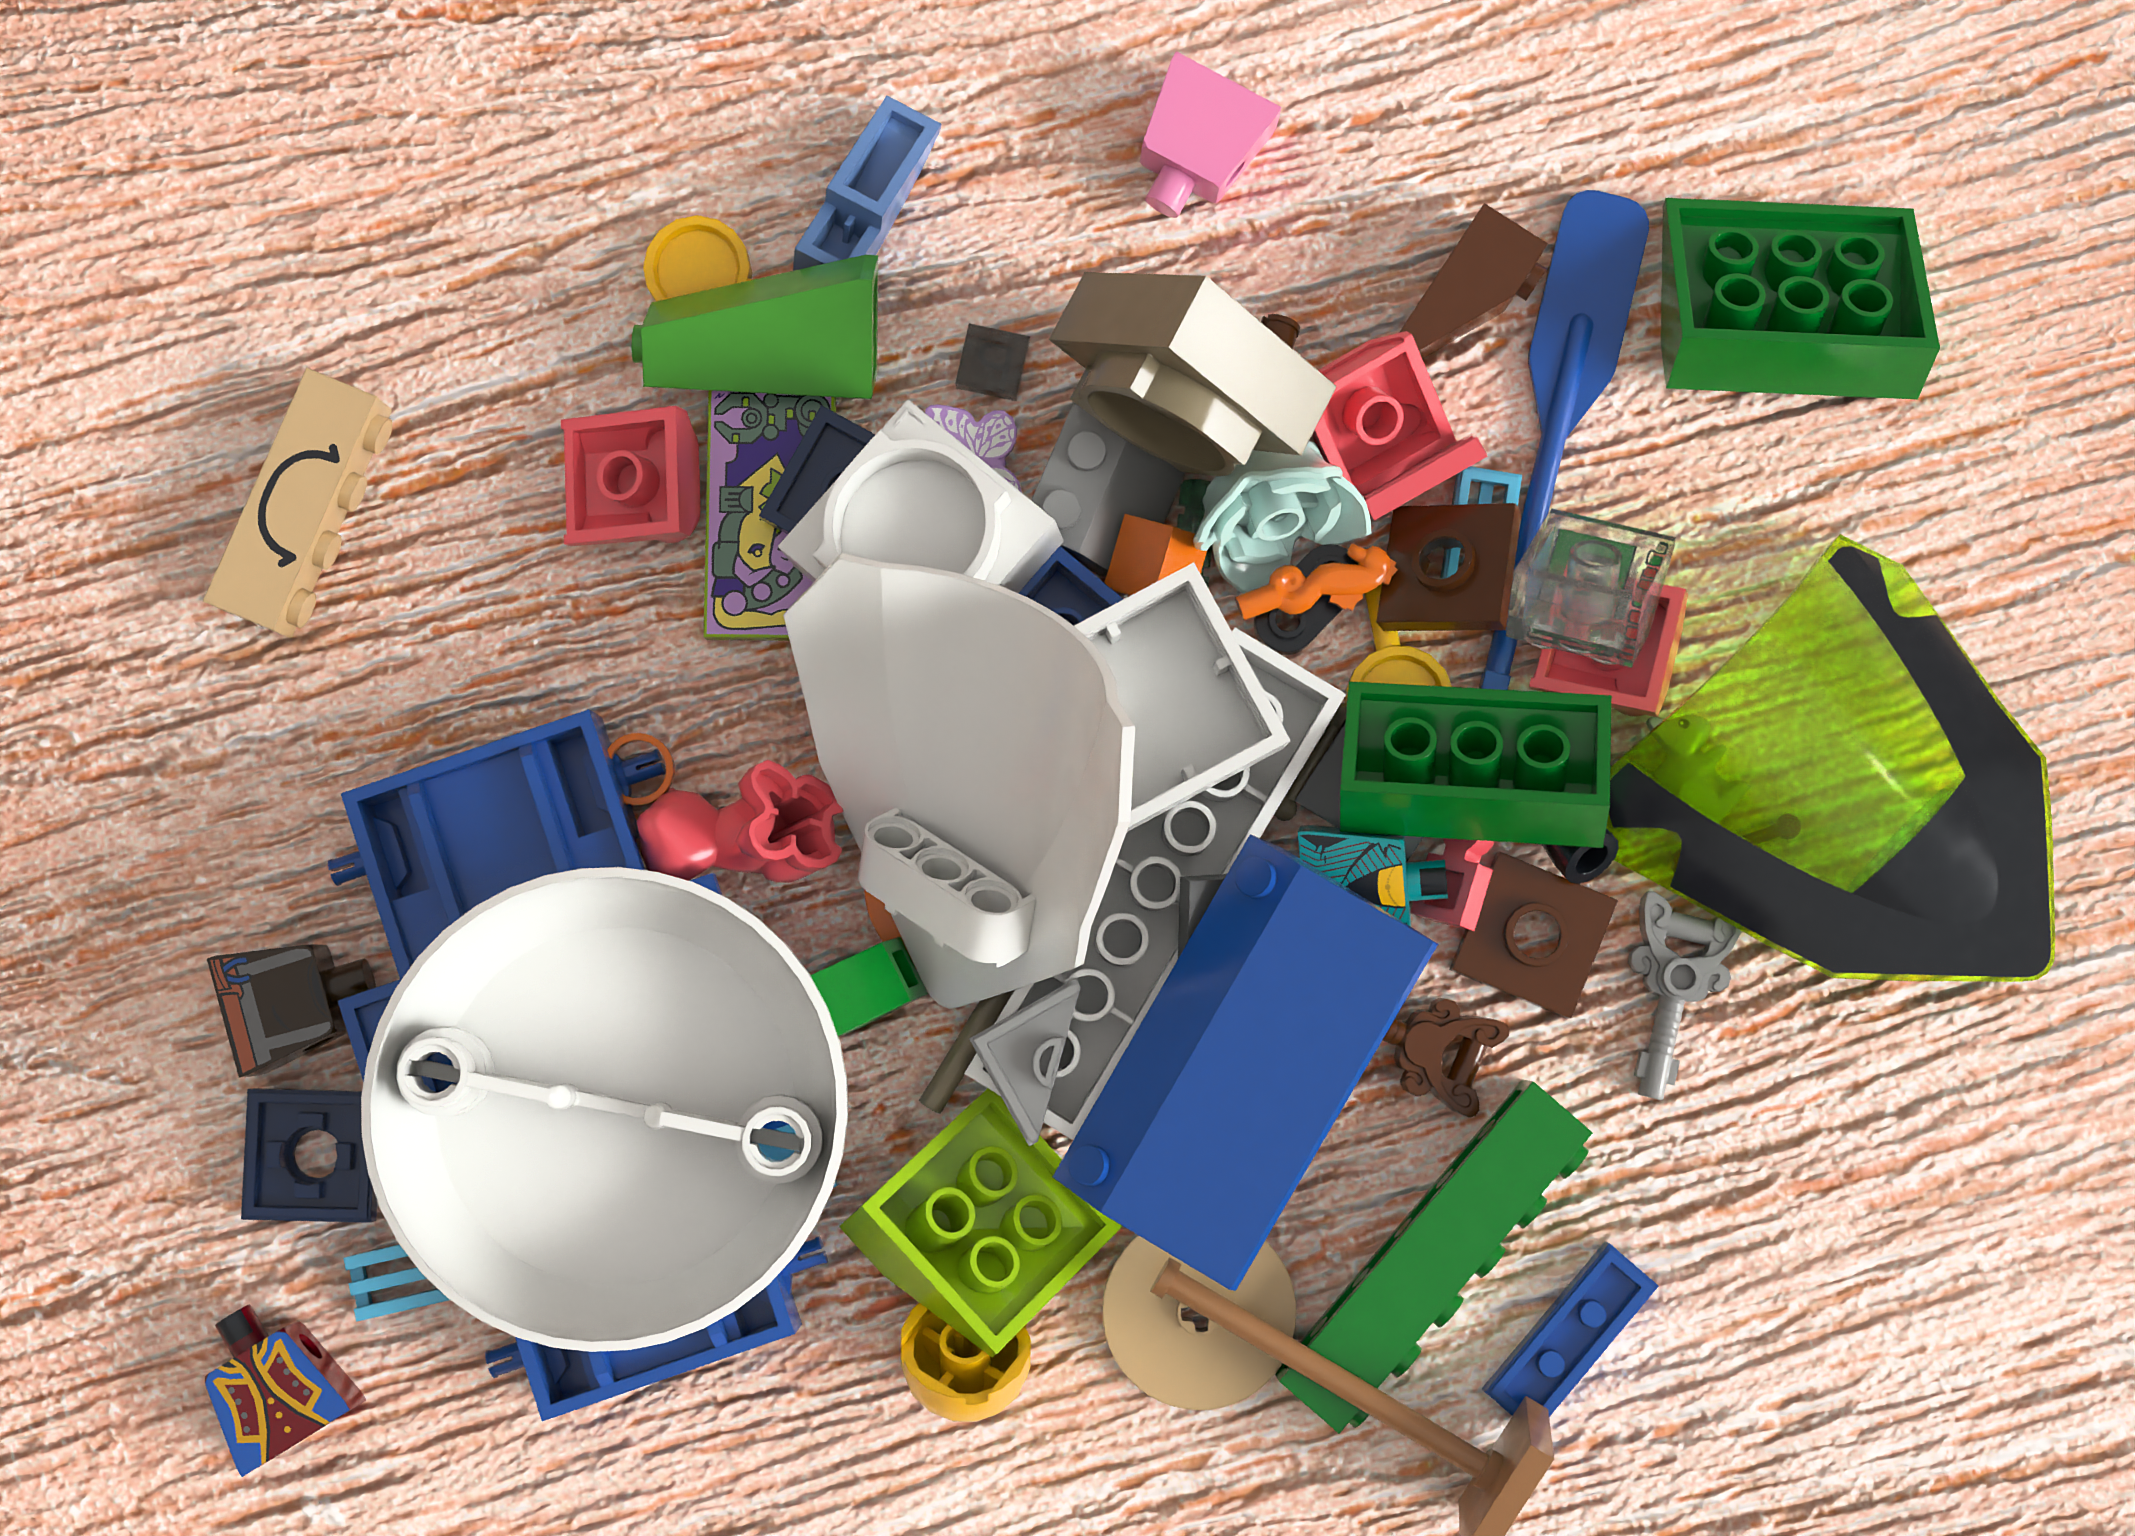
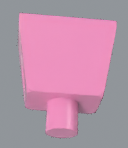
(1202, 135)

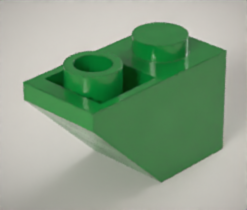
(869, 985)

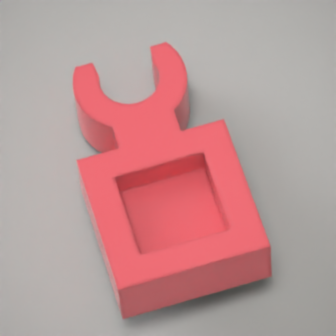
(1465, 885)

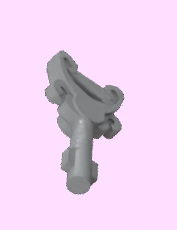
(1675, 980)

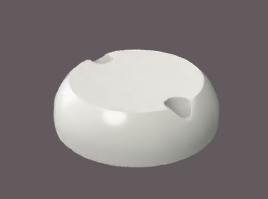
(604, 1110)

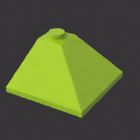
(980, 1226)

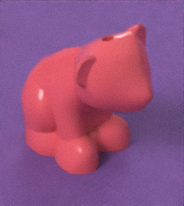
(774, 830)

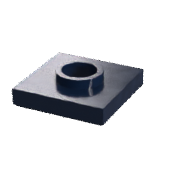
(272, 1179)

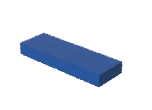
(1572, 1332)

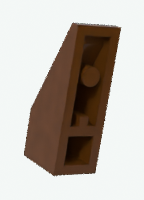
(1477, 280)

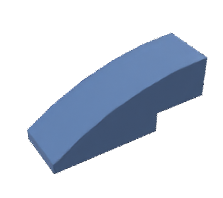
(869, 186)

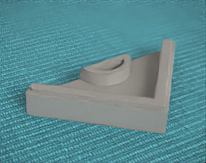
(1025, 1055)

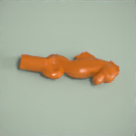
(1344, 584)

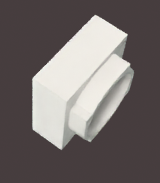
(927, 504)
(1184, 690)

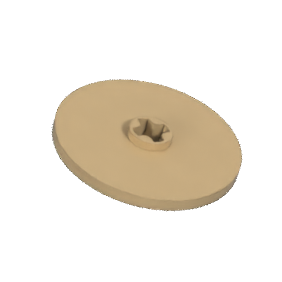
(1166, 1351)

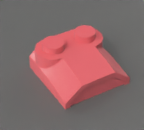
(1381, 413)
(631, 477)
(1634, 689)

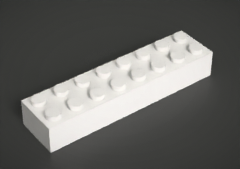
(1138, 919)

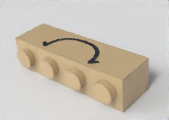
(300, 504)

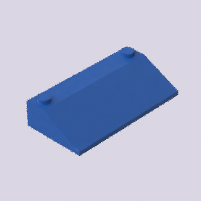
(1244, 1061)

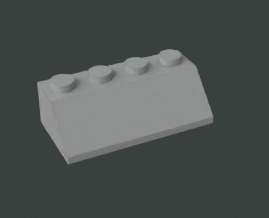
(1095, 482)

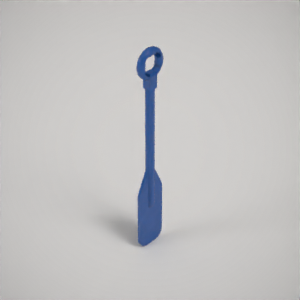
(1574, 350)

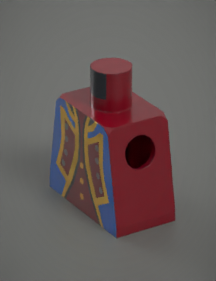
(274, 1388)

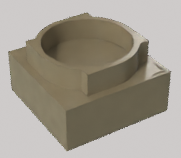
(1187, 371)

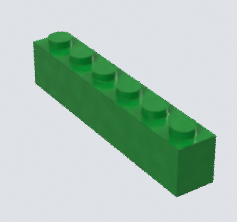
(1441, 1246)

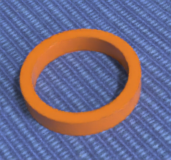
(670, 766)

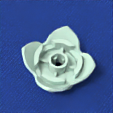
(1271, 504)

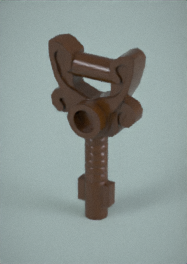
(1421, 1047)

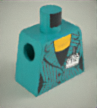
(1373, 867)

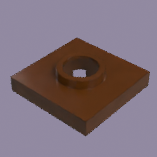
(1473, 596)
(1496, 961)

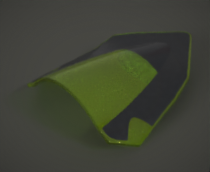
(1851, 792)

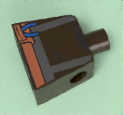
(283, 1002)

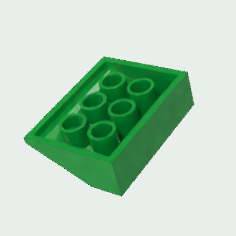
(1794, 299)

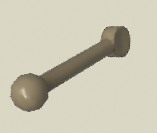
(1288, 806)

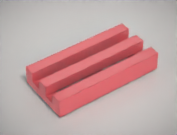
(1425, 475)

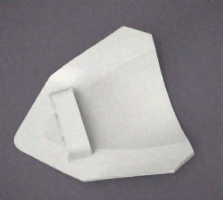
(969, 765)

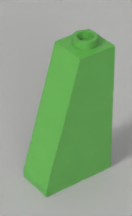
(770, 335)

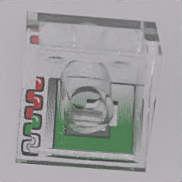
(1589, 587)

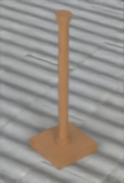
(1501, 1476)

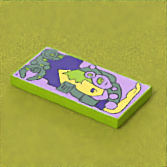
(745, 571)

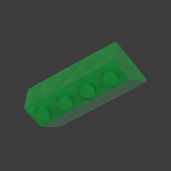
(1476, 764)

